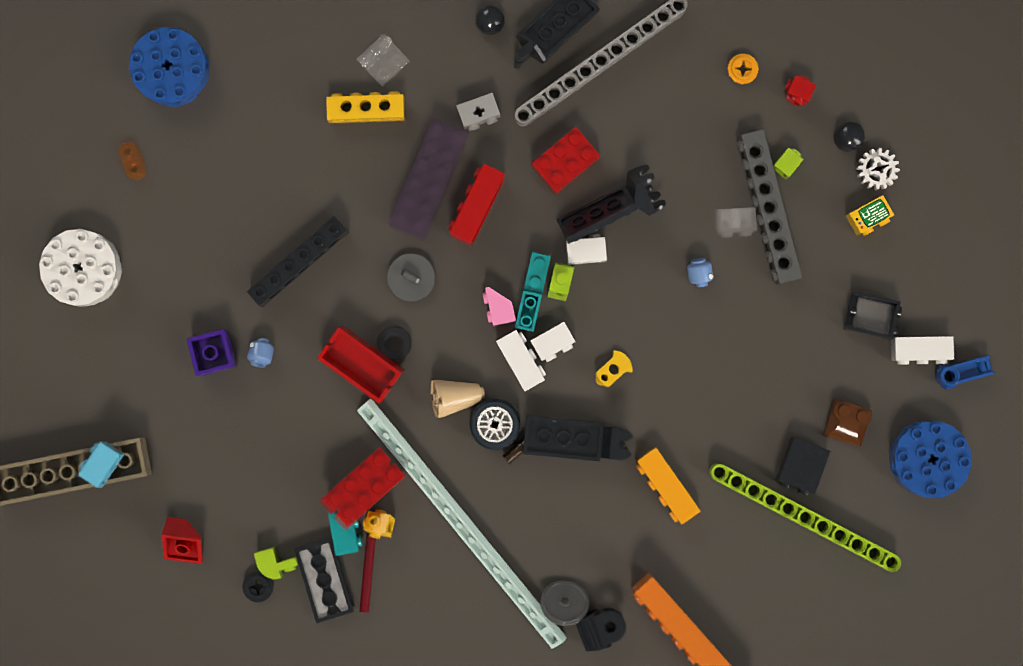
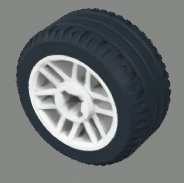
(492, 437)

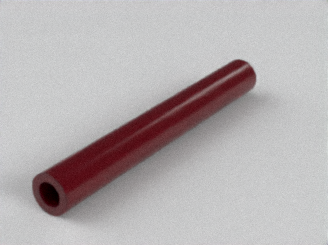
(367, 574)

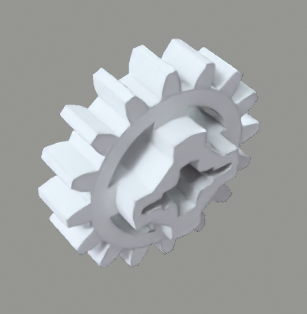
(875, 161)

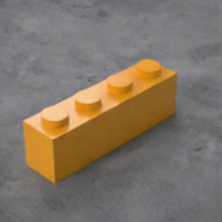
(668, 486)

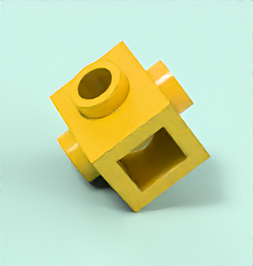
(378, 524)

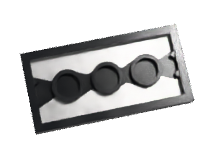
(324, 580)

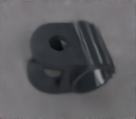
(593, 630)

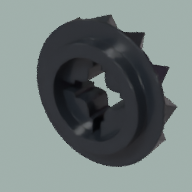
(252, 593)

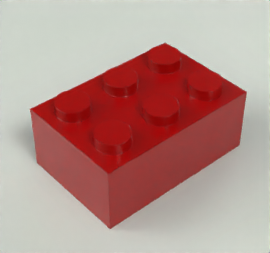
(565, 161)

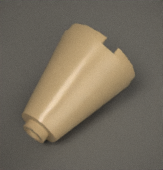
(454, 396)

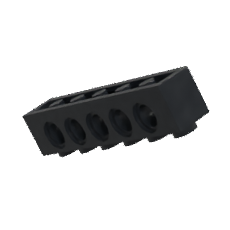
(297, 262)

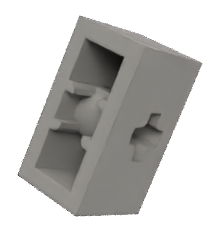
(486, 105)

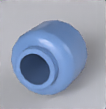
(700, 272)
(260, 353)

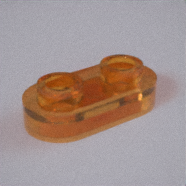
(132, 160)

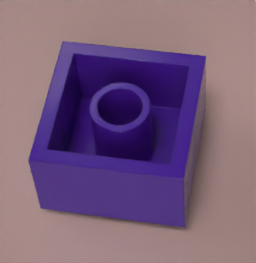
(211, 352)

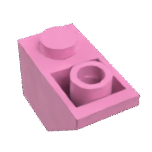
(500, 308)

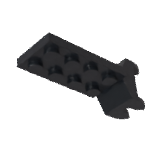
(613, 206)
(574, 439)

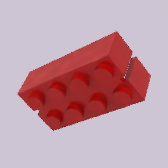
(477, 205)
(360, 364)
(362, 488)

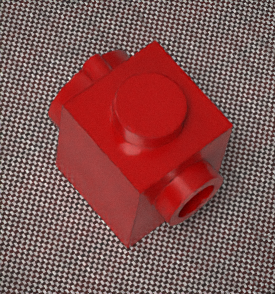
(799, 90)

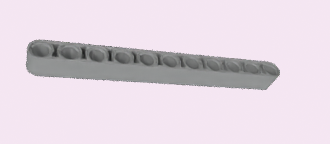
(595, 69)

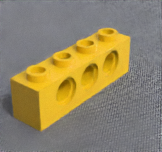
(395, 112)

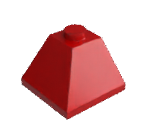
(181, 541)

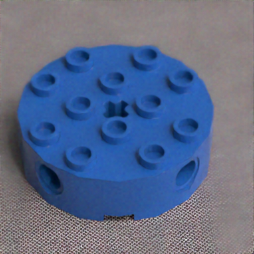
(152, 57)
(949, 464)

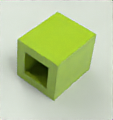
(788, 163)

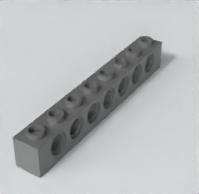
(758, 141)

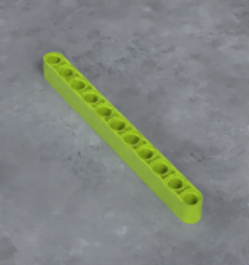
(813, 518)

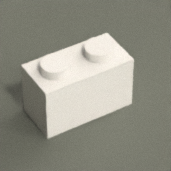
(587, 250)
(553, 341)

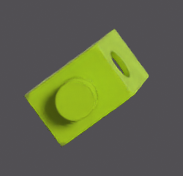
(560, 281)

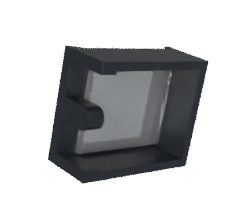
(872, 315)

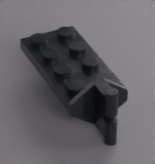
(553, 29)

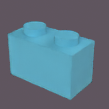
(100, 464)

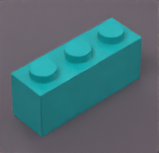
(346, 540)

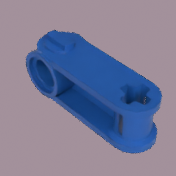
(964, 371)

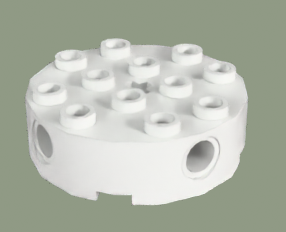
(61, 263)

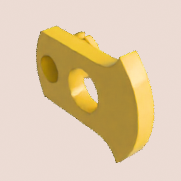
(623, 364)

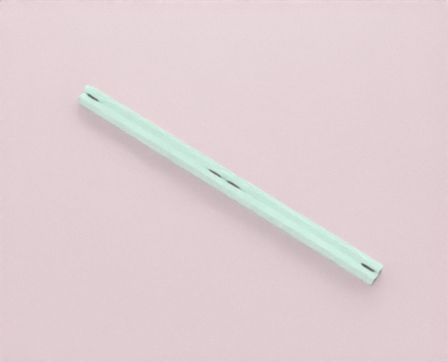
(461, 523)

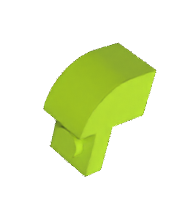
(269, 563)

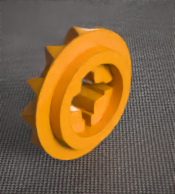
(749, 63)

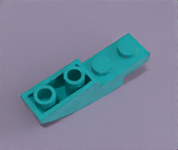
(533, 291)

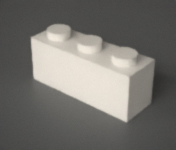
(922, 349)
(521, 360)

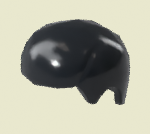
(489, 20)
(849, 136)

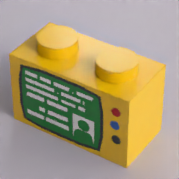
(870, 215)

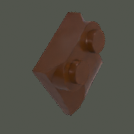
(847, 422)

